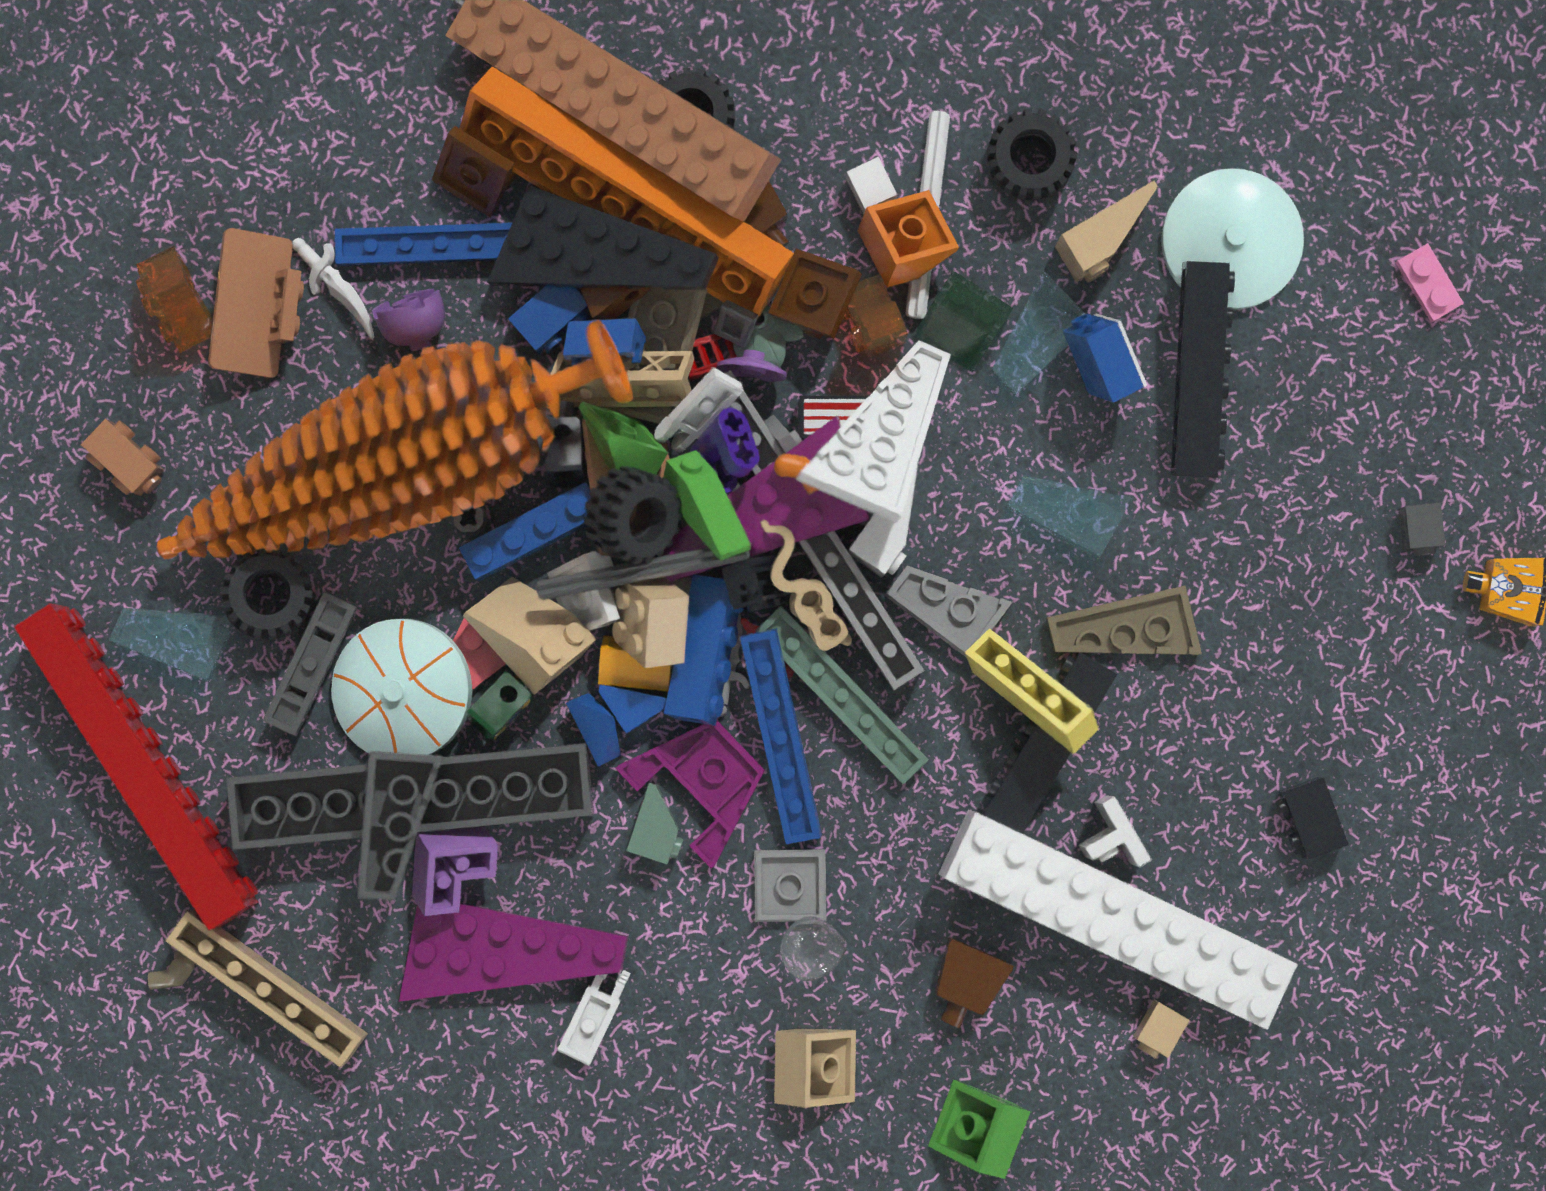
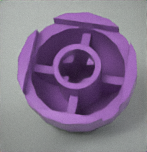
(411, 319)

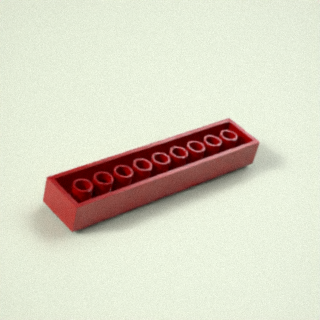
(137, 764)

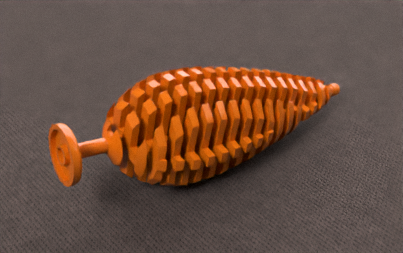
(396, 451)

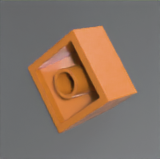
(906, 237)

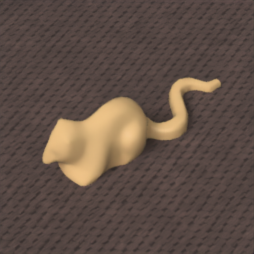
(808, 598)

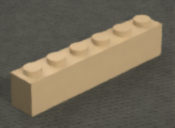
(267, 988)

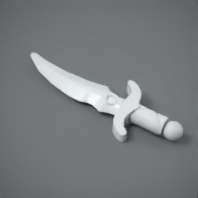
(338, 288)

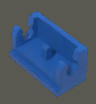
(625, 333)

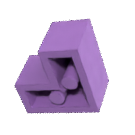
(445, 860)

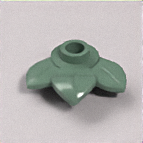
(771, 338)

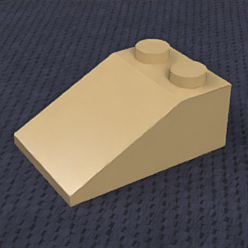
(1093, 242)
(529, 633)

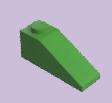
(706, 505)

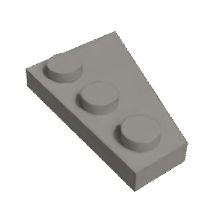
(947, 609)

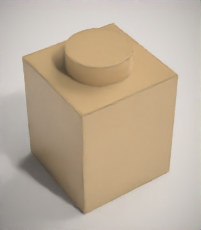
(1160, 1030)

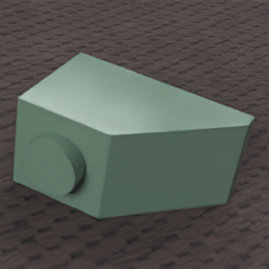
(655, 829)

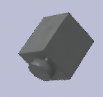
(1422, 528)

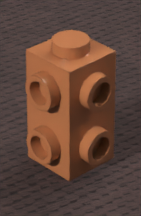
(132, 466)

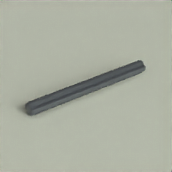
(632, 573)

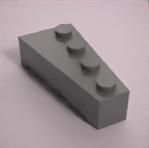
(392, 816)

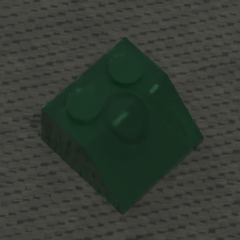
(963, 321)

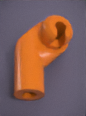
(790, 466)

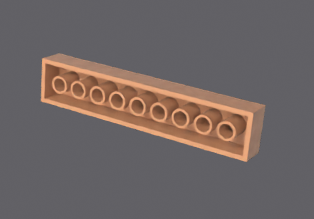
(617, 101)

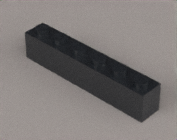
(1200, 369)
(1041, 756)

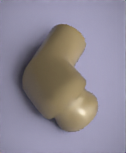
(175, 975)

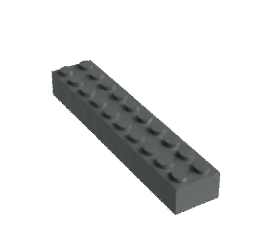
(465, 794)

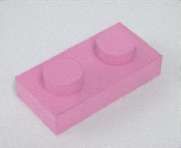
(1429, 282)

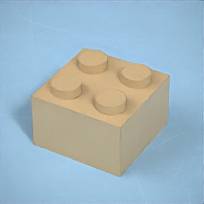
(652, 621)

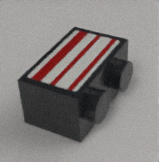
(818, 410)

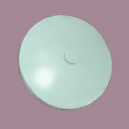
(1236, 221)

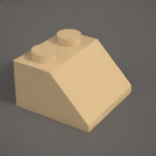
(814, 1067)

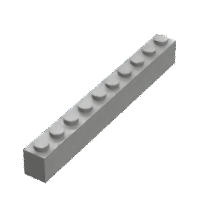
(842, 575)

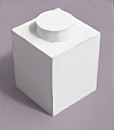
(870, 184)

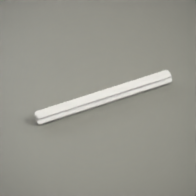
(931, 180)

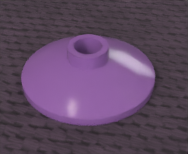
(752, 365)

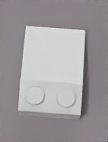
(883, 540)

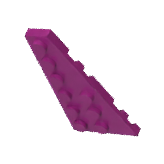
(780, 503)
(501, 950)

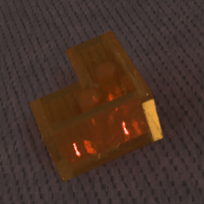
(172, 297)
(874, 319)

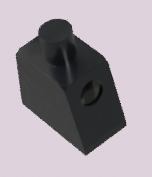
(566, 458)

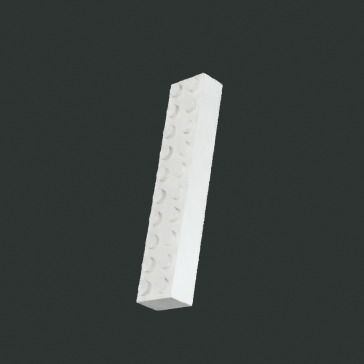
(1117, 919)

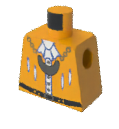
(1511, 589)

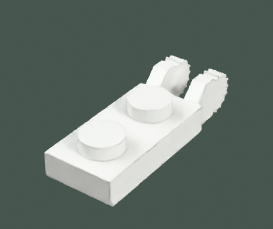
(698, 409)
(592, 1019)

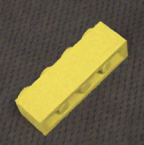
(1032, 691)

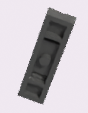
(310, 664)

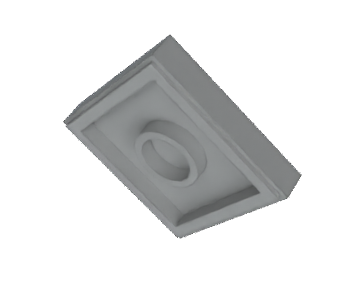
(789, 884)

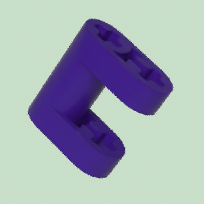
(720, 446)

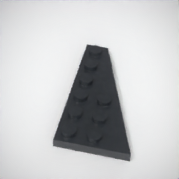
(585, 248)

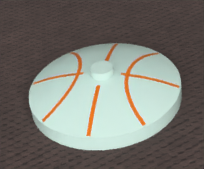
(401, 688)

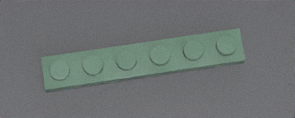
(845, 697)

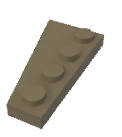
(1136, 625)

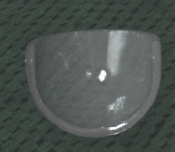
(812, 948)

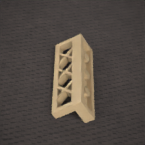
(649, 385)

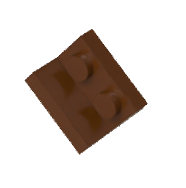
(473, 171)
(815, 294)

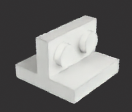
(593, 607)
(1119, 832)

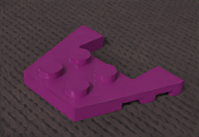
(712, 770)

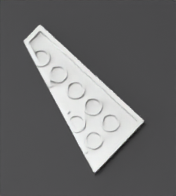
(881, 442)

